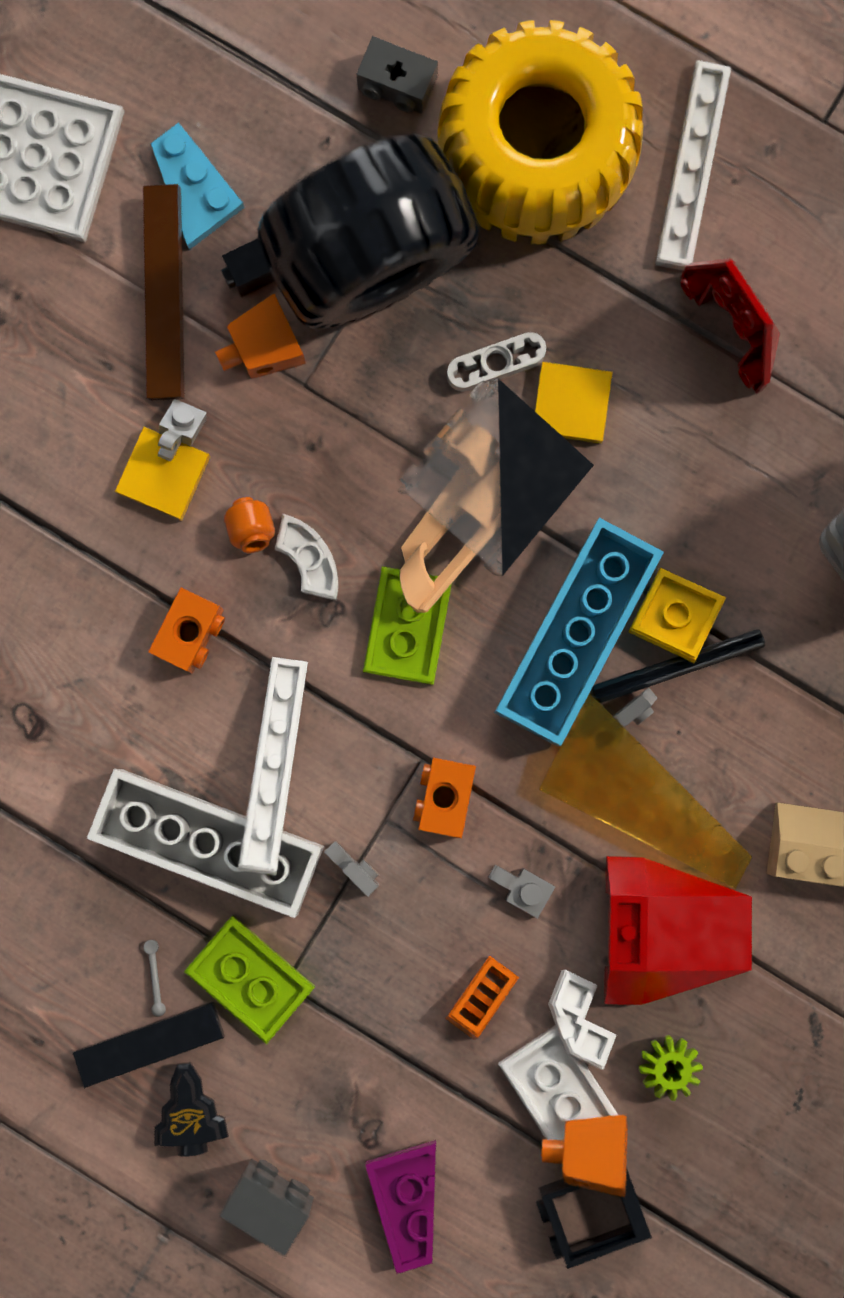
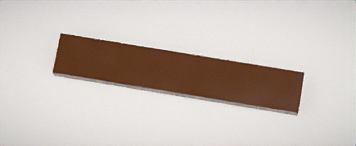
(163, 292)

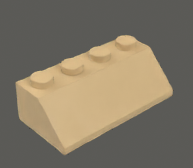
(807, 844)

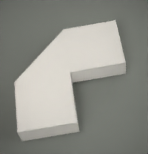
(569, 1008)

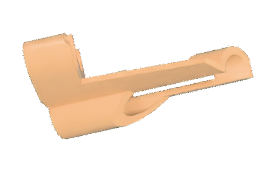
(415, 582)

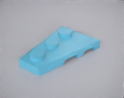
(205, 195)

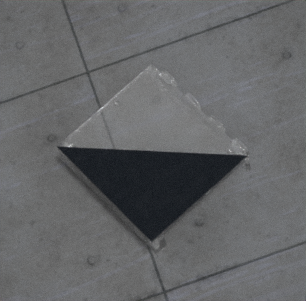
(495, 475)

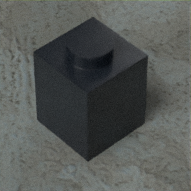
(246, 268)

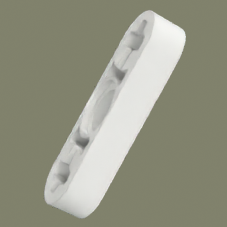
(524, 361)

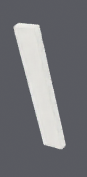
(693, 165)
(273, 766)

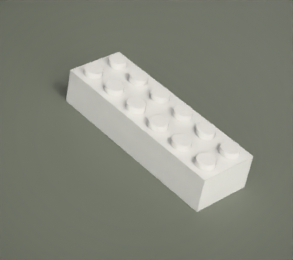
(198, 841)

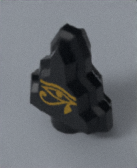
(189, 1116)

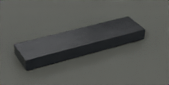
(148, 1044)

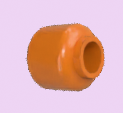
(249, 525)

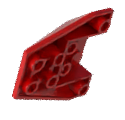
(751, 322)
(670, 931)

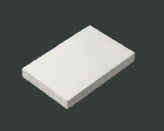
(554, 1085)

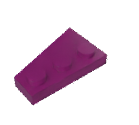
(405, 1201)

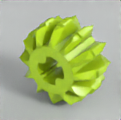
(683, 1068)

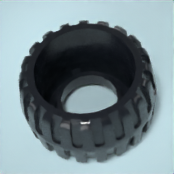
(367, 230)

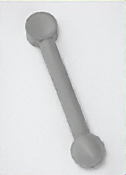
(151, 947)

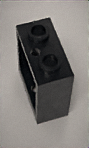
(597, 1246)

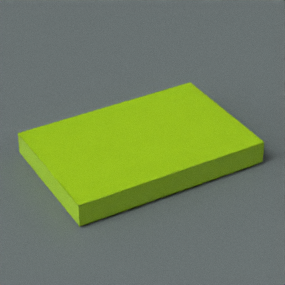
(400, 639)
(249, 979)

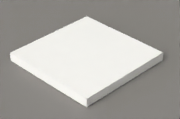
(53, 156)

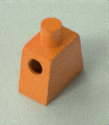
(262, 341)
(592, 1153)

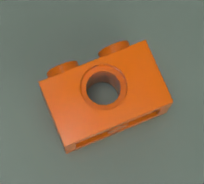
(187, 609)
(451, 819)

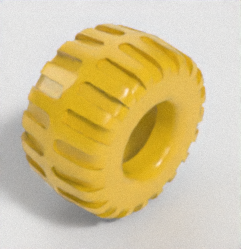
(542, 194)

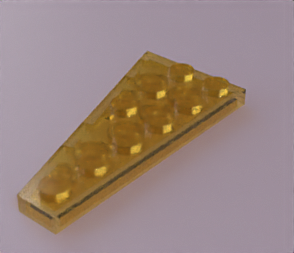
(623, 785)

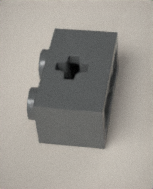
(387, 61)

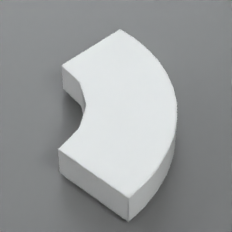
(311, 556)

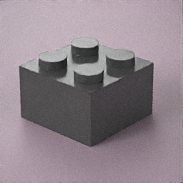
(268, 1206)

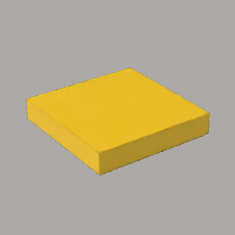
(574, 400)
(159, 482)
(677, 615)

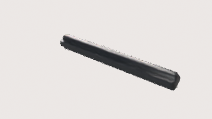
(678, 666)

